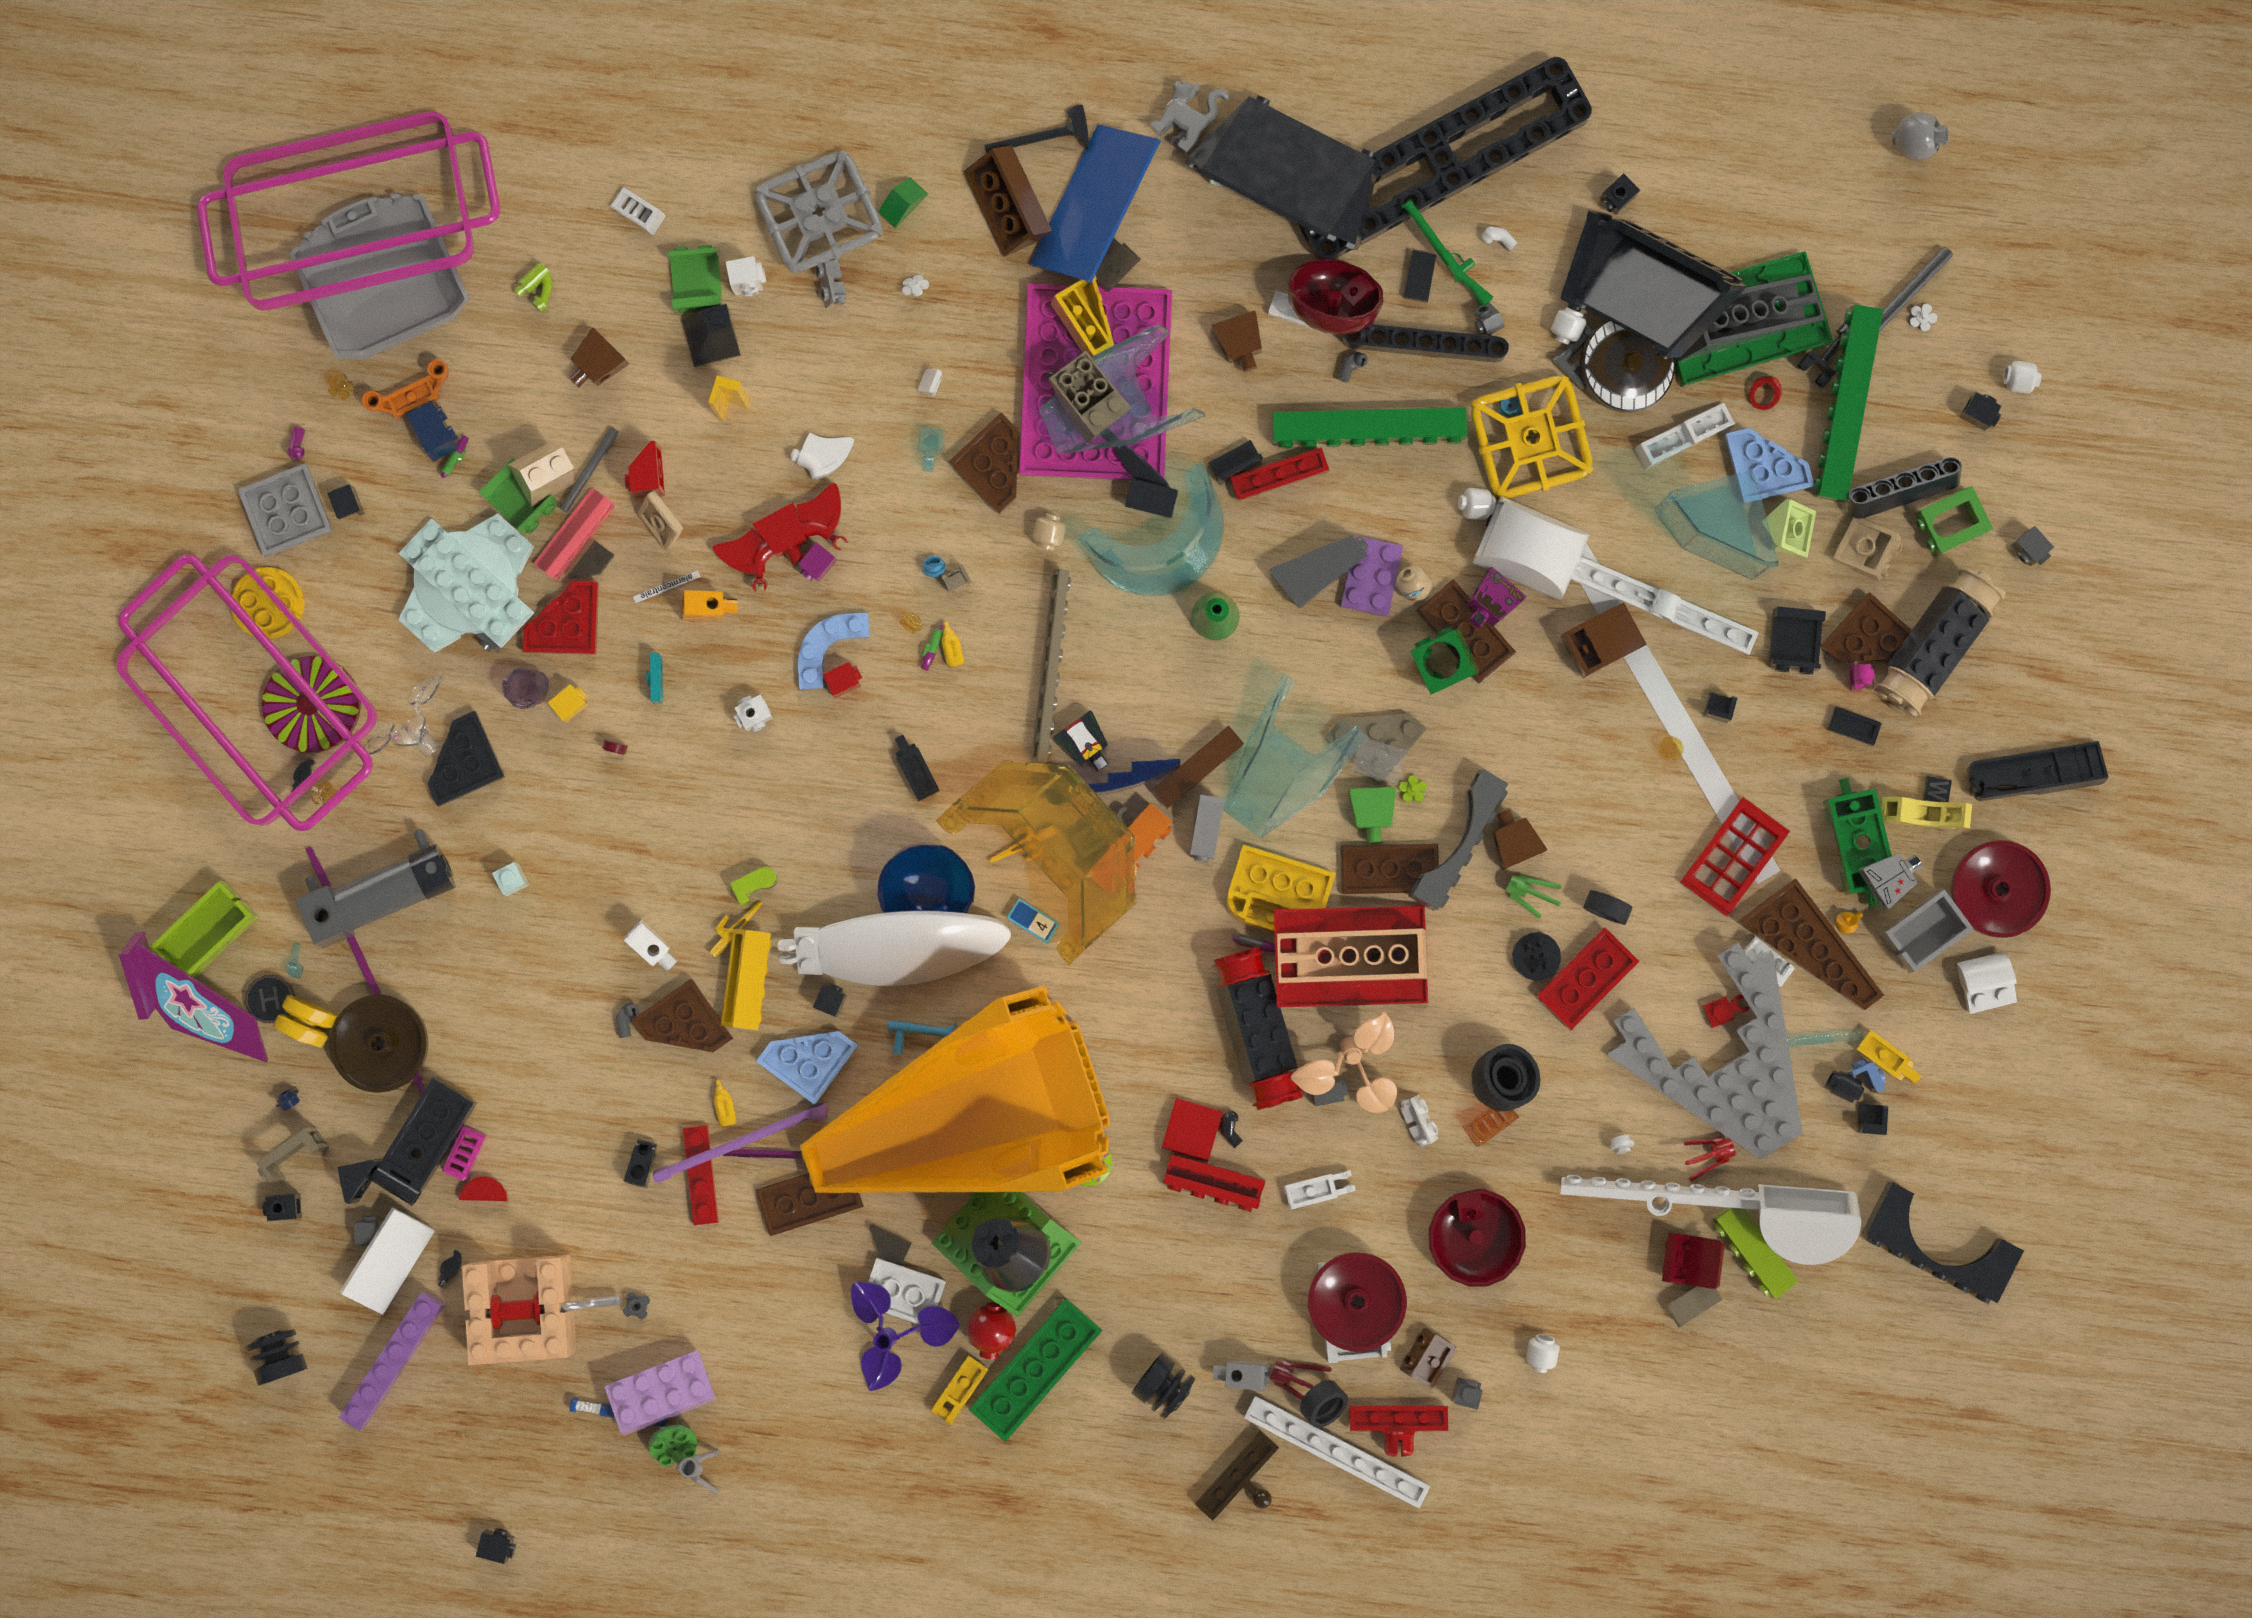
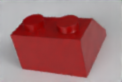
(646, 472)

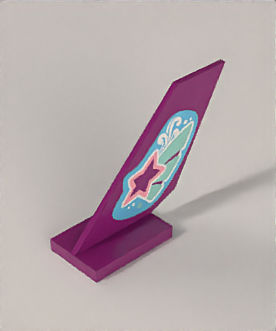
(186, 1002)

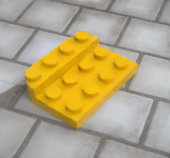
(1274, 882)

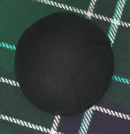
(1506, 1078)

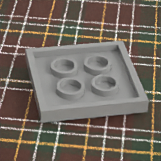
(285, 510)

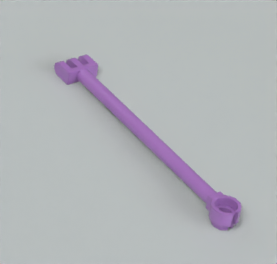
(817, 1112)

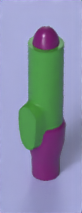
(454, 457)
(931, 648)

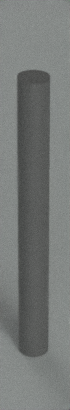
(589, 469)

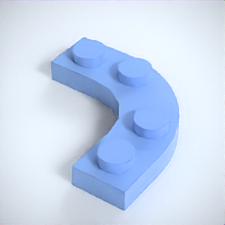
(820, 639)

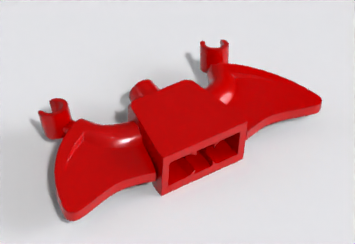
(784, 534)

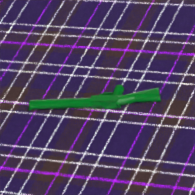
(1456, 270)

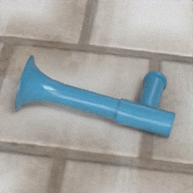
(910, 1028)

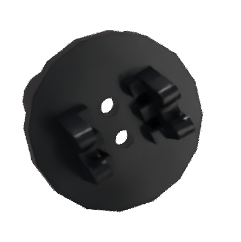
(1539, 967)

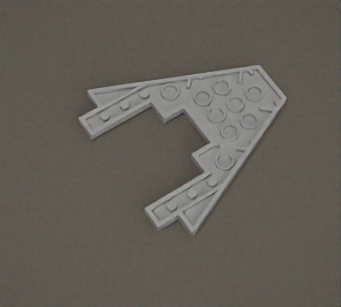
(1750, 1096)

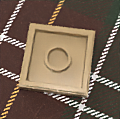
(660, 520)

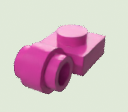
(1860, 676)

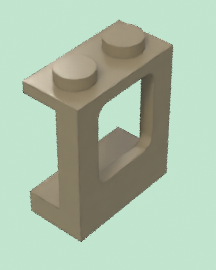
(307, 1137)

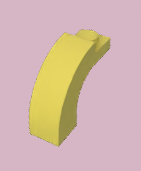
(1926, 813)

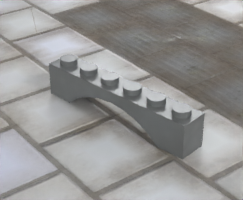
(1482, 797)

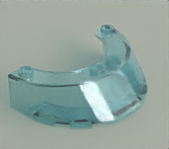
(1172, 562)

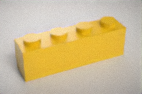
(746, 979)

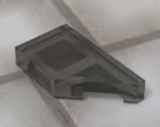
(592, 562)
(890, 1245)

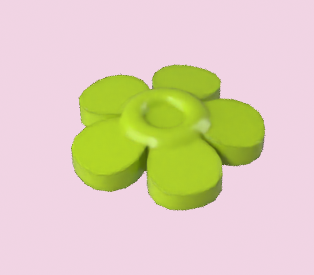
(1412, 789)

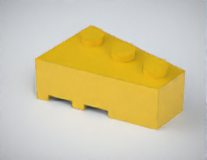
(1084, 316)

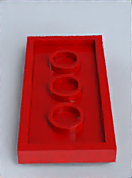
(1587, 978)

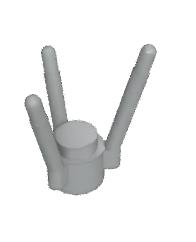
(693, 1468)

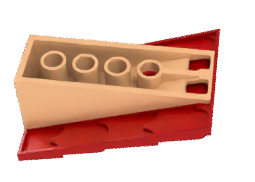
(1328, 958)

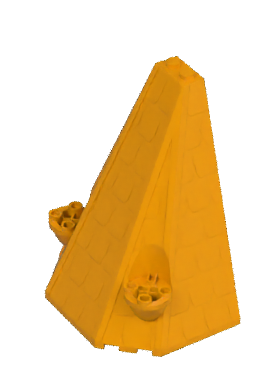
(981, 1111)

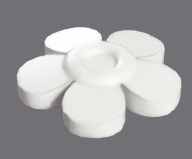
(914, 286)
(1922, 317)

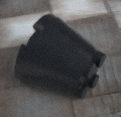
(1011, 1252)

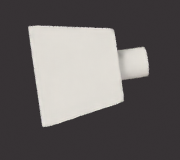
(641, 937)

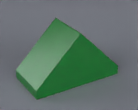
(902, 202)

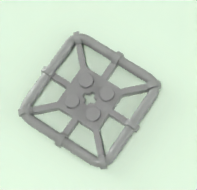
(822, 197)

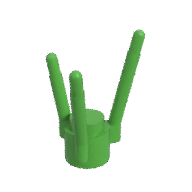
(1519, 887)

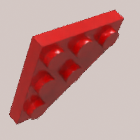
(566, 623)

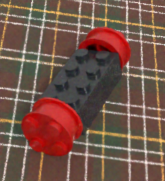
(1257, 1028)

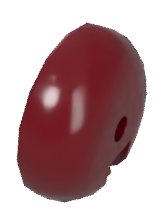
(1330, 308)
(1477, 1238)

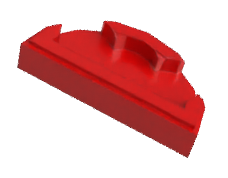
(483, 1189)

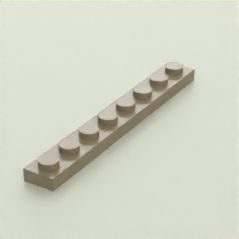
(1051, 657)

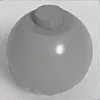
(1919, 136)

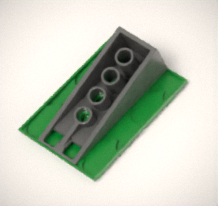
(1767, 322)

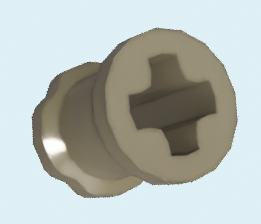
(956, 578)

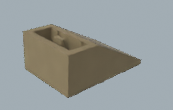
(1088, 397)

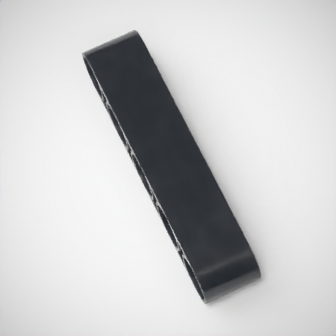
(1904, 487)

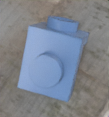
(1873, 1076)

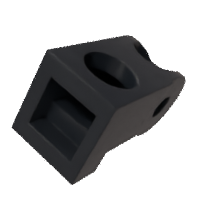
(641, 1163)

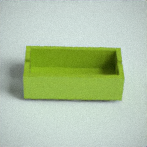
(205, 930)

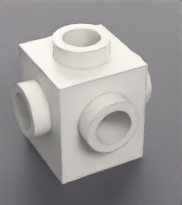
(749, 704)

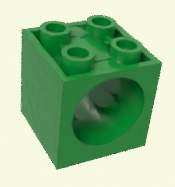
(1435, 680)

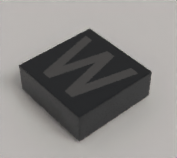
(1937, 789)

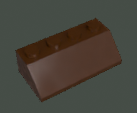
(1007, 200)

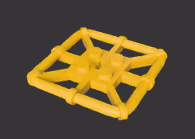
(1517, 429)

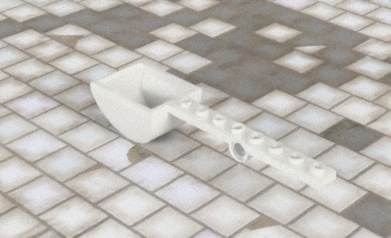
(1548, 555)
(1795, 1222)

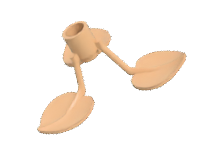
(1371, 1035)

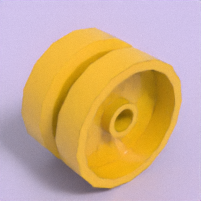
(304, 1023)

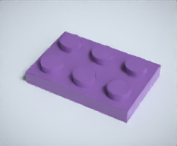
(1373, 579)

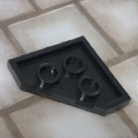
(464, 761)

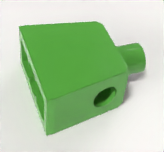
(1372, 810)

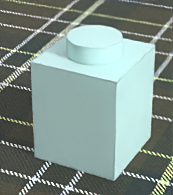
(510, 879)

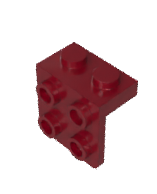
(1693, 1260)

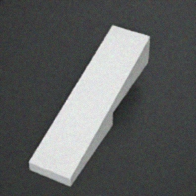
(1684, 436)

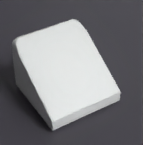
(930, 382)

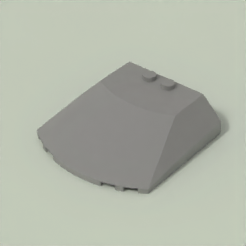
(389, 313)

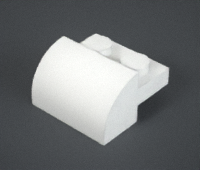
(1987, 982)

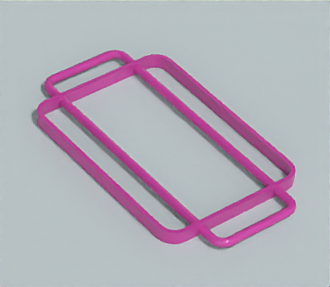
(329, 141)
(138, 643)

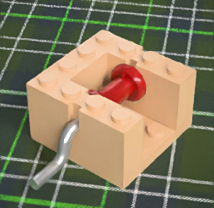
(522, 1309)

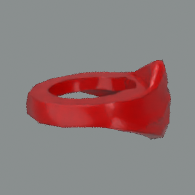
(1774, 382)

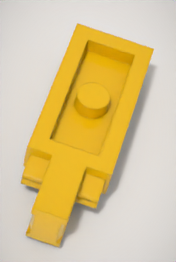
(1887, 1057)

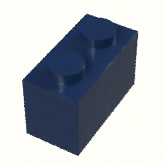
(432, 430)

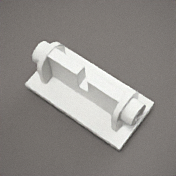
(1425, 1131)

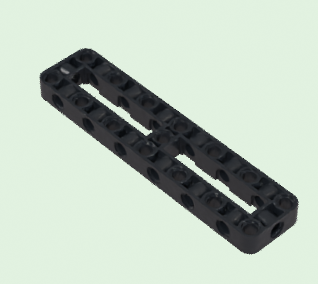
(1454, 126)

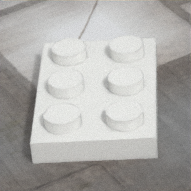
(908, 1289)

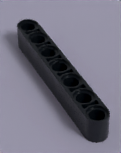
(1436, 338)

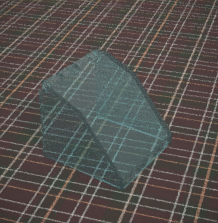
(1722, 524)

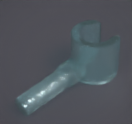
(293, 968)

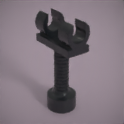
(1821, 362)

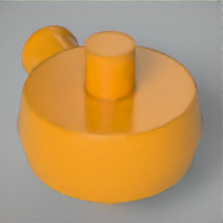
(1848, 922)

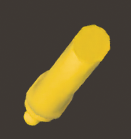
(951, 647)
(724, 1106)

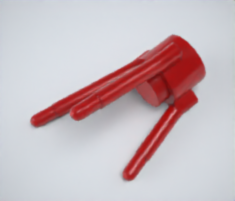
(1722, 1150)

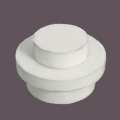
(1621, 1144)

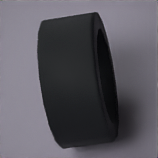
(1607, 907)
(1323, 1403)

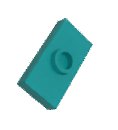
(654, 678)

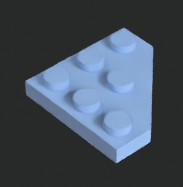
(1774, 468)
(808, 1061)

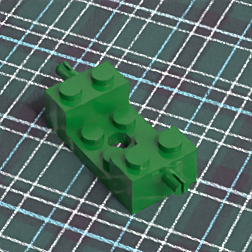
(1853, 816)

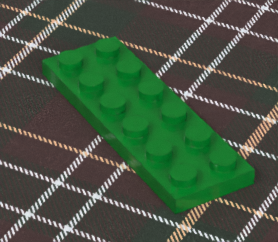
(1035, 1369)

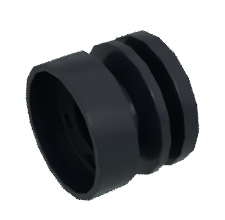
(276, 1356)
(1163, 1386)

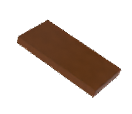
(1486, 644)
(1385, 867)
(796, 1204)

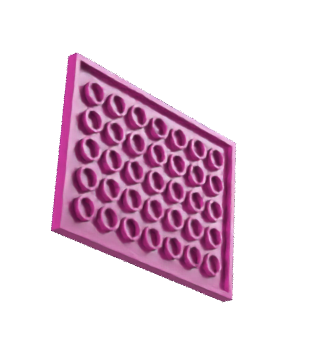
(1052, 348)

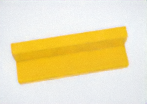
(727, 392)

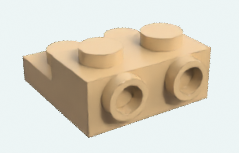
(1868, 548)

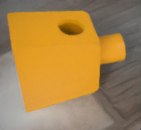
(695, 606)

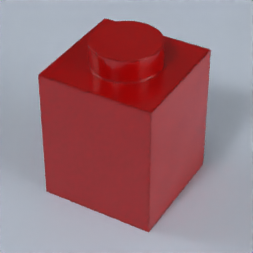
(843, 679)

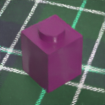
(816, 563)

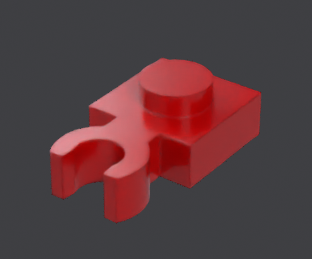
(1721, 1011)

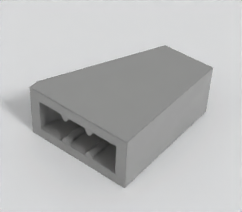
(1206, 828)

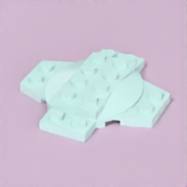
(466, 583)

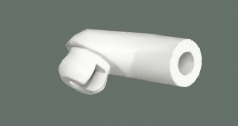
(1501, 235)

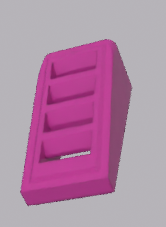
(448, 1169)

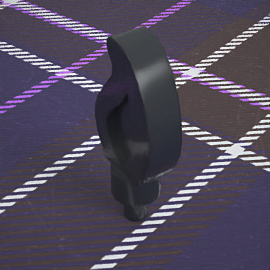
(302, 772)
(450, 1268)

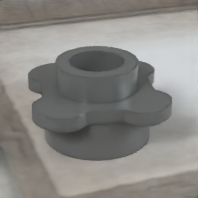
(642, 1301)

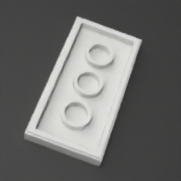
(387, 1261)

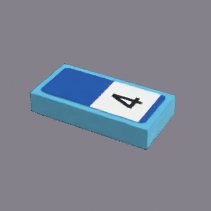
(1033, 920)

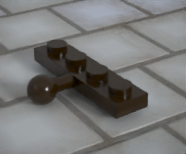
(1238, 1476)

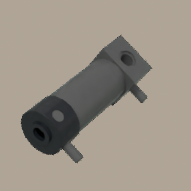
(375, 895)

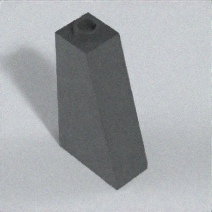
(1315, 571)

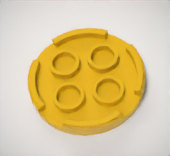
(261, 606)

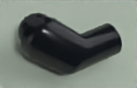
(1227, 1128)

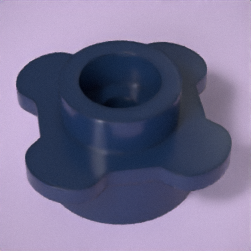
(288, 1099)

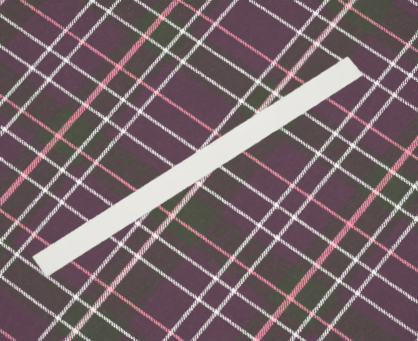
(1677, 722)

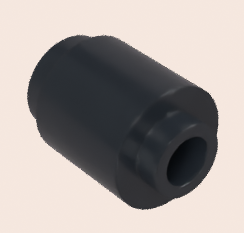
(1845, 1086)

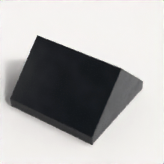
(356, 1179)

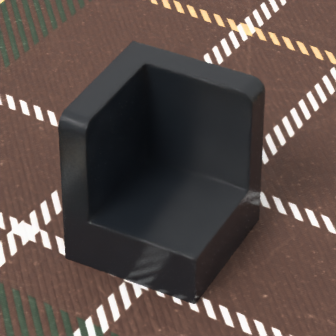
(345, 501)
(1720, 707)
(1872, 1119)

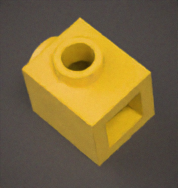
(569, 702)

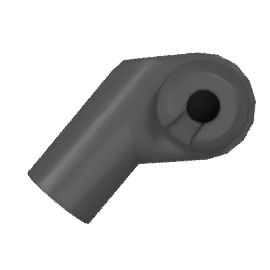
(1351, 363)
(624, 1018)

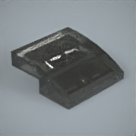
(1115, 265)

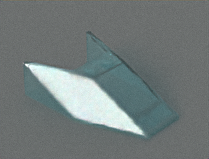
(1139, 423)
(1279, 775)

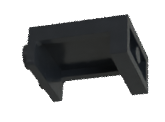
(1796, 639)

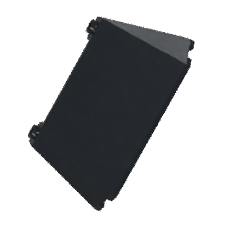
(1291, 170)
(1647, 284)

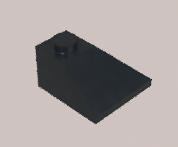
(711, 335)

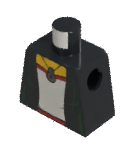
(1084, 741)

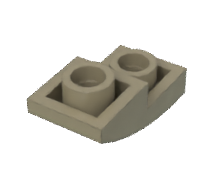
(1692, 1304)

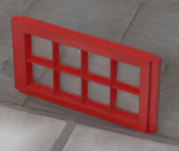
(1734, 856)

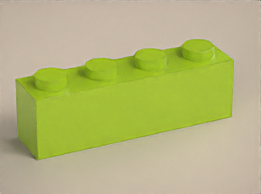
(1759, 1258)

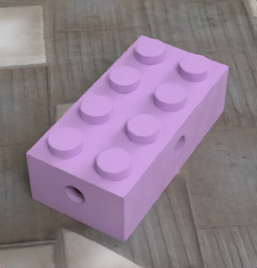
(660, 1393)

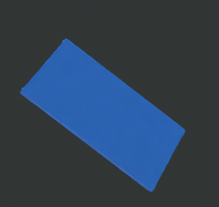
(1095, 202)

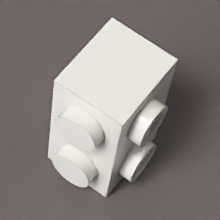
(746, 276)

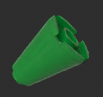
(1214, 625)

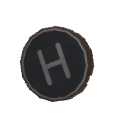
(266, 997)

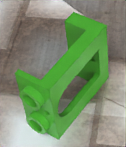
(1975, 510)

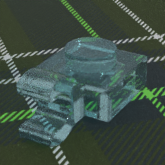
(930, 443)

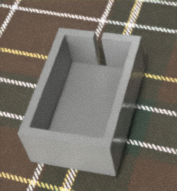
(1926, 931)

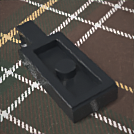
(915, 769)

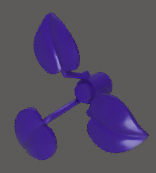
(879, 1365)

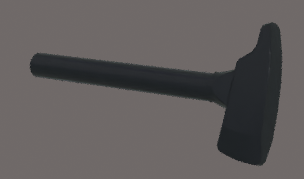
(1076, 128)

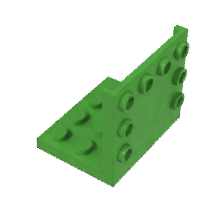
(957, 1237)

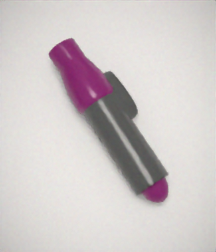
(1252, 943)

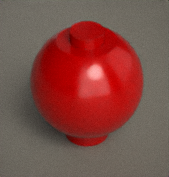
(991, 1330)

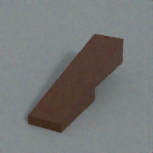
(1198, 767)

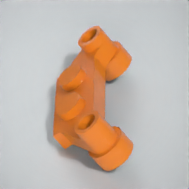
(412, 396)

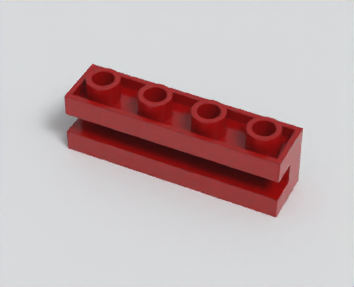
(1213, 1181)

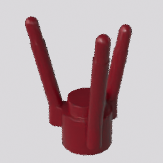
(1282, 1373)

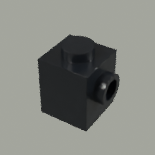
(1619, 194)
(1981, 411)
(830, 999)
(282, 1207)
(496, 1546)

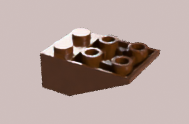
(1603, 640)

